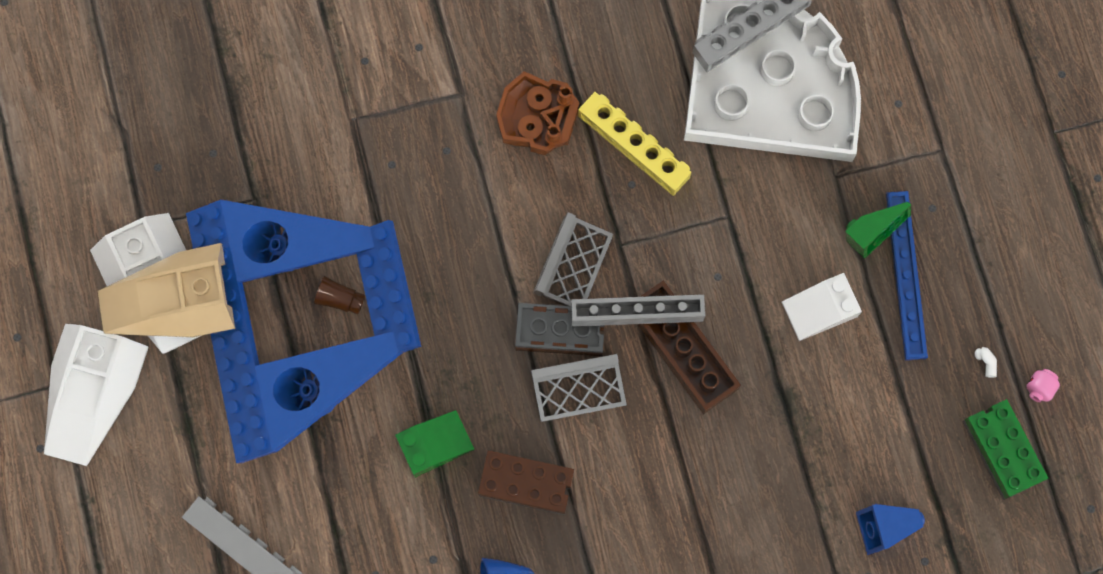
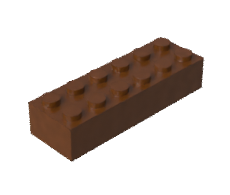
(691, 358)

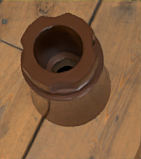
(338, 296)

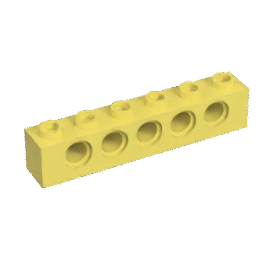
(671, 181)

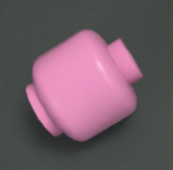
(1043, 385)

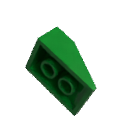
(872, 229)
(434, 443)

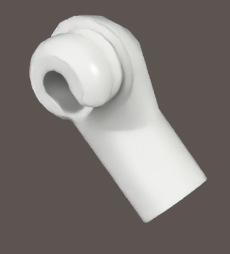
(989, 359)

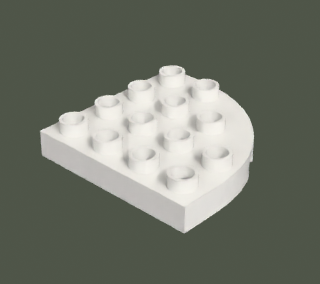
(778, 93)

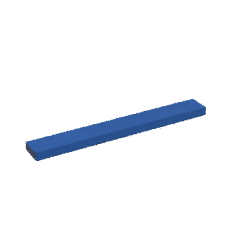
(907, 284)

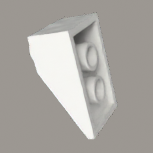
(822, 307)

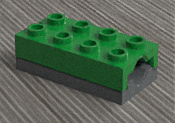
(1005, 449)

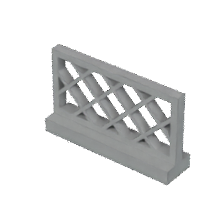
(556, 254)
(577, 368)

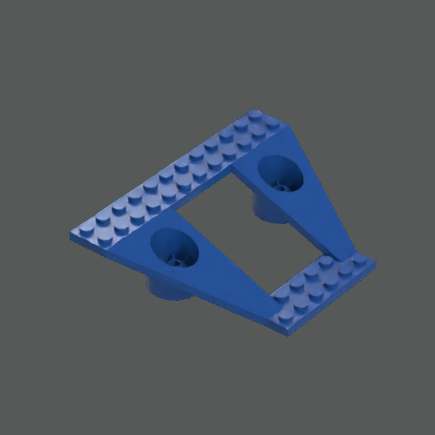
(265, 398)

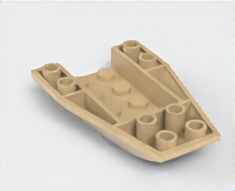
(170, 298)

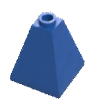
(887, 525)

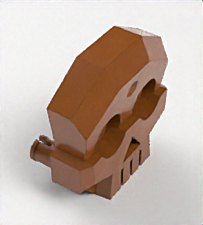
(520, 109)

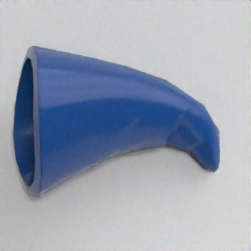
(494, 566)

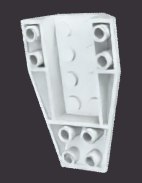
(136, 248)
(88, 389)

